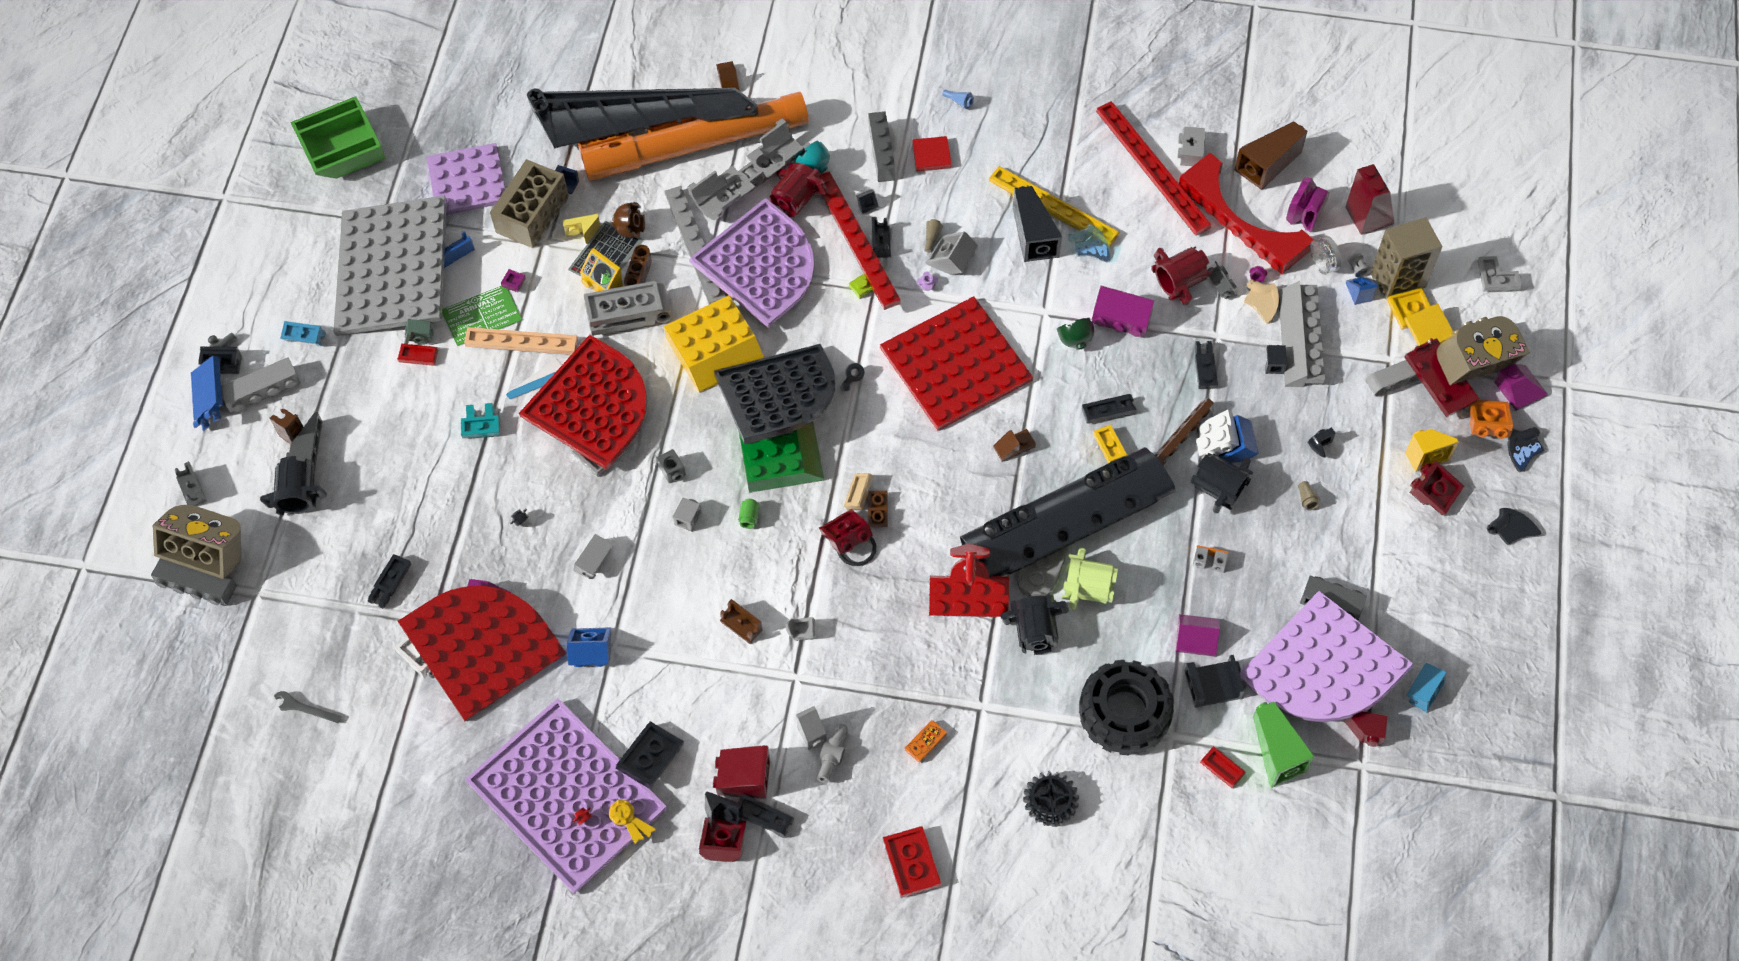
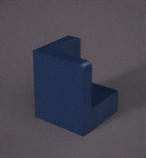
(571, 177)

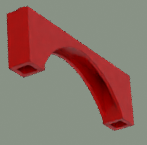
(1277, 248)

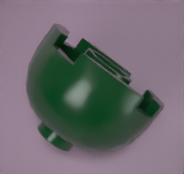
(1077, 333)

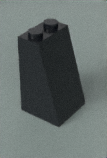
(1035, 228)

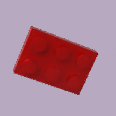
(911, 861)

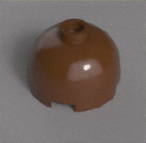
(629, 220)

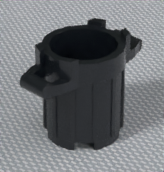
(1222, 480)
(293, 487)
(1036, 622)

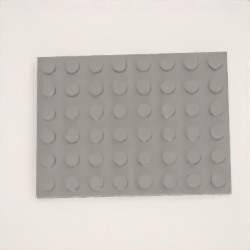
(390, 265)

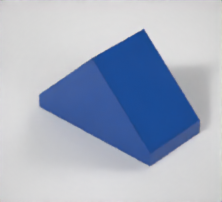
(1361, 289)

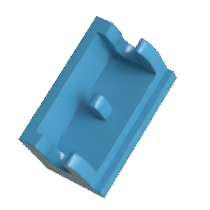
(302, 333)
(1426, 687)

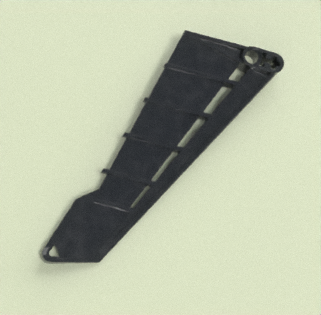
(630, 110)

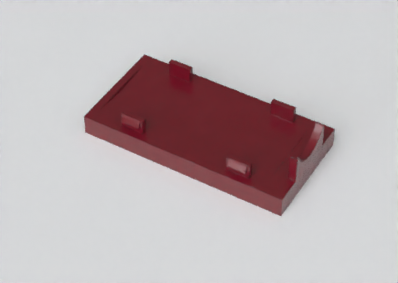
(1429, 371)

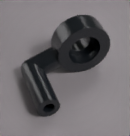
(850, 378)

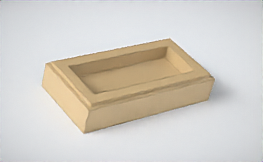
(858, 491)

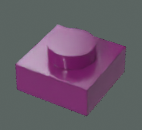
(513, 280)

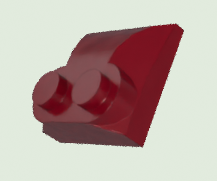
(722, 841)

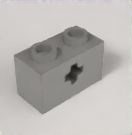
(1191, 145)

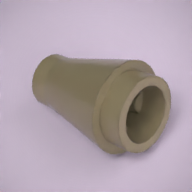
(1309, 497)

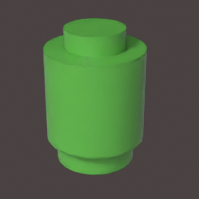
(748, 513)

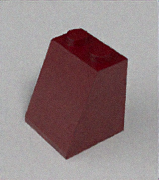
(743, 772)

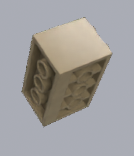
(529, 203)
(1406, 257)

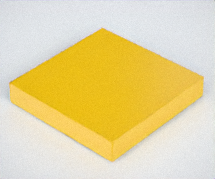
(1407, 304)
(1429, 324)

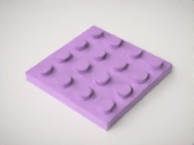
(467, 177)

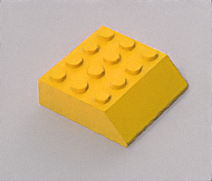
(712, 341)

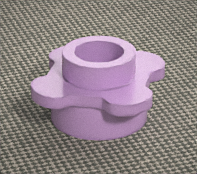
(927, 285)

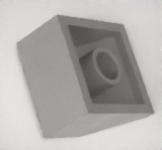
(952, 253)

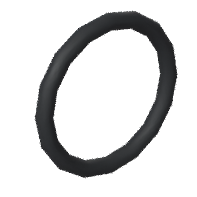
(862, 562)

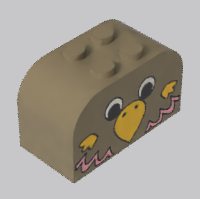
(1481, 349)
(198, 540)

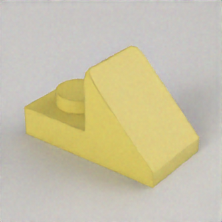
(586, 224)

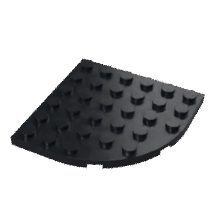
(777, 392)

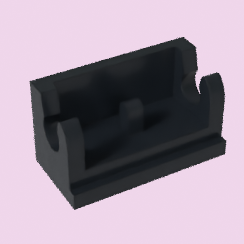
(881, 238)
(229, 358)

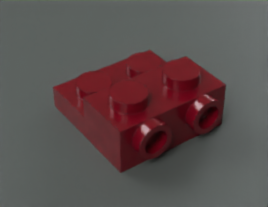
(1436, 487)
(846, 531)

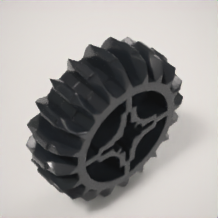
(1058, 797)

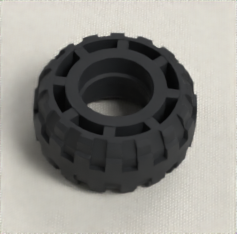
(1121, 733)

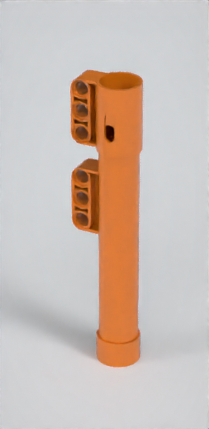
(664, 141)

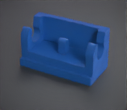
(458, 249)

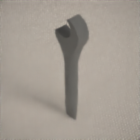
(292, 704)

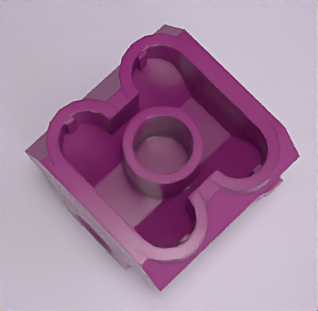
(1307, 204)

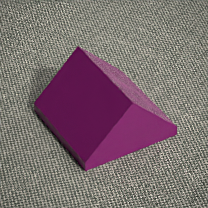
(1197, 635)

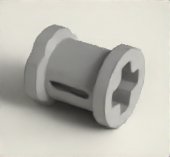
(1359, 265)

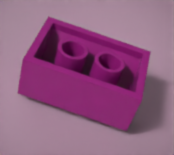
(1122, 311)

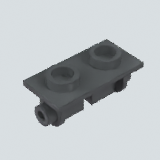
(1226, 286)

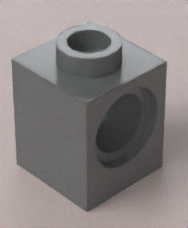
(670, 459)

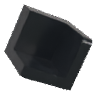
(1276, 359)

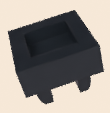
(867, 201)

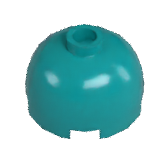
(815, 157)

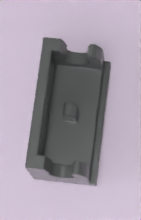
(190, 485)

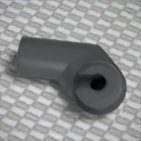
(225, 342)

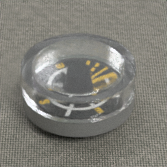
(1325, 255)

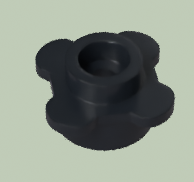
(519, 517)

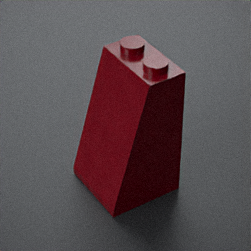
(1369, 201)

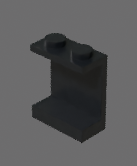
(1215, 682)

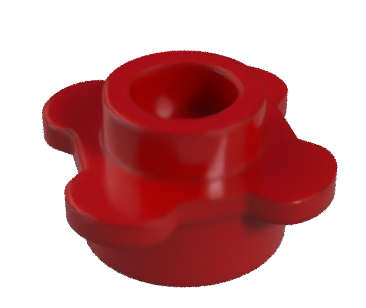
(582, 815)

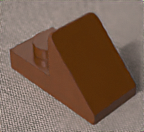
(727, 75)
(1014, 444)

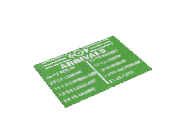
(487, 310)

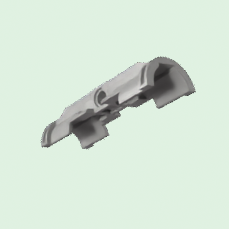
(774, 144)

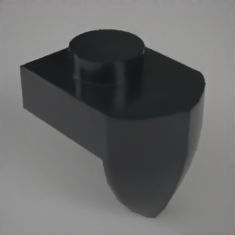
(1320, 439)

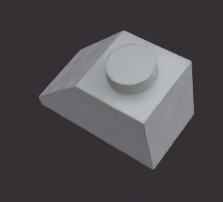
(811, 728)

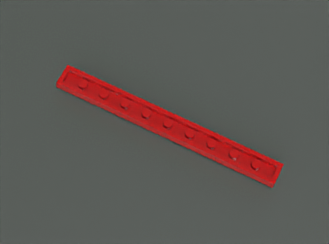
(1154, 168)
(859, 244)

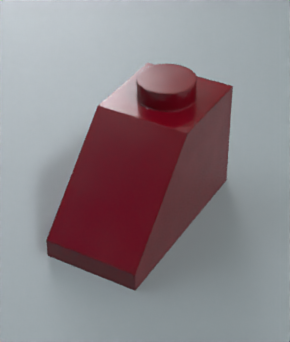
(1368, 727)

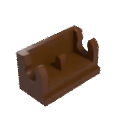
(287, 427)
(741, 622)

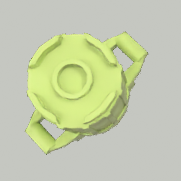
(1088, 580)

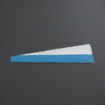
(536, 380)

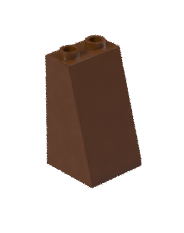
(1270, 154)

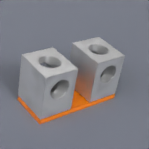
(1219, 558)

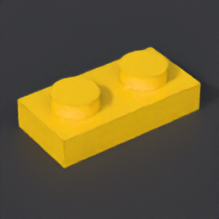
(1109, 443)

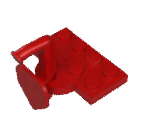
(968, 589)

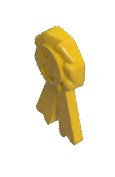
(622, 813)

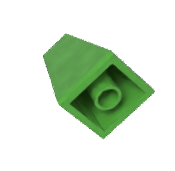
(1280, 745)

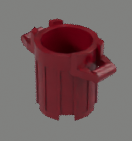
(796, 188)
(1180, 272)

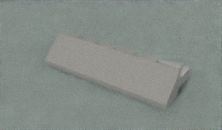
(1301, 334)

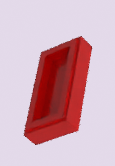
(417, 354)
(1222, 767)

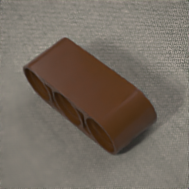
(639, 264)

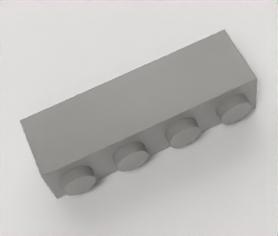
(259, 385)

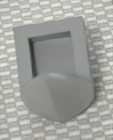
(801, 628)

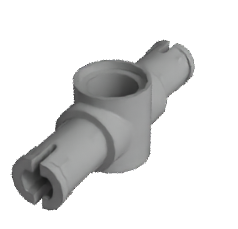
(832, 753)

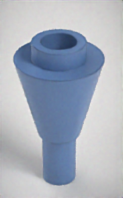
(964, 99)

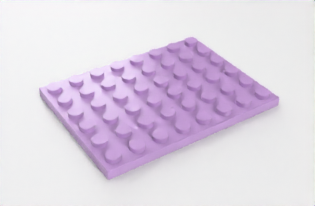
(550, 775)

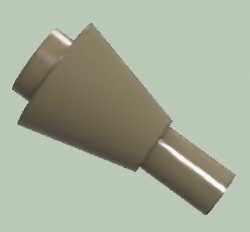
(933, 230)

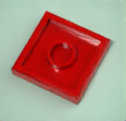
(931, 153)

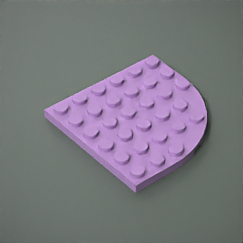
(760, 262)
(1325, 665)

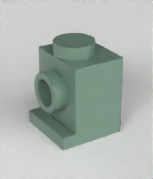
(418, 331)

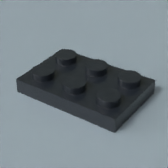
(649, 755)

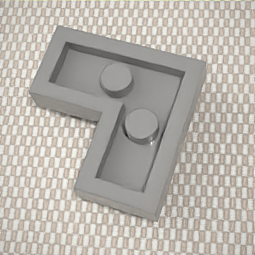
(1497, 280)

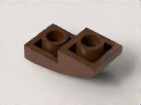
(878, 508)

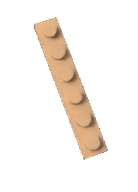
(520, 341)

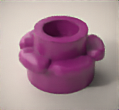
(1258, 273)

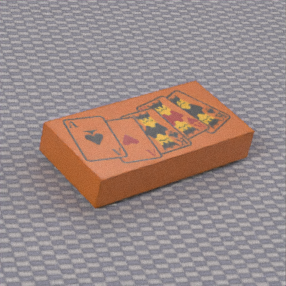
(925, 741)

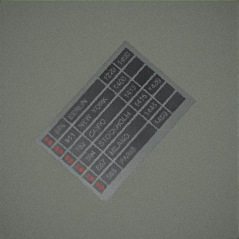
(609, 244)

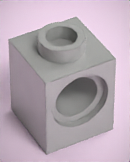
(687, 514)

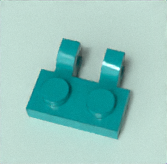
(480, 426)

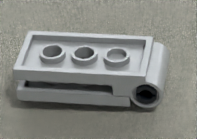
(627, 307)

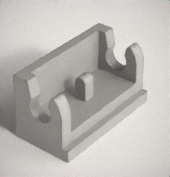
(592, 556)

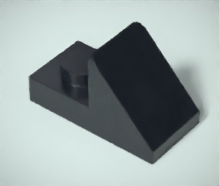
(722, 808)

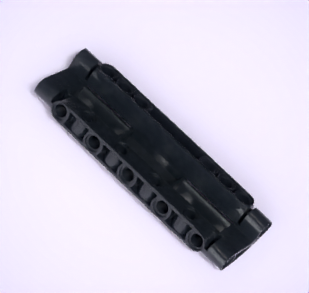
(1071, 512)

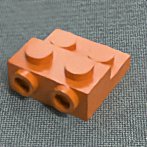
(1491, 419)

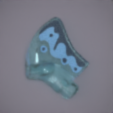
(1090, 243)

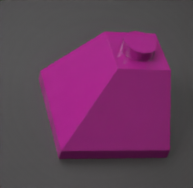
(1519, 386)

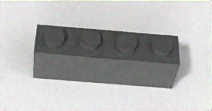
(881, 146)
(193, 582)

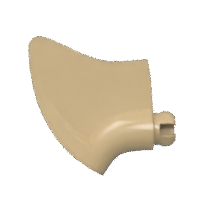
(1263, 299)

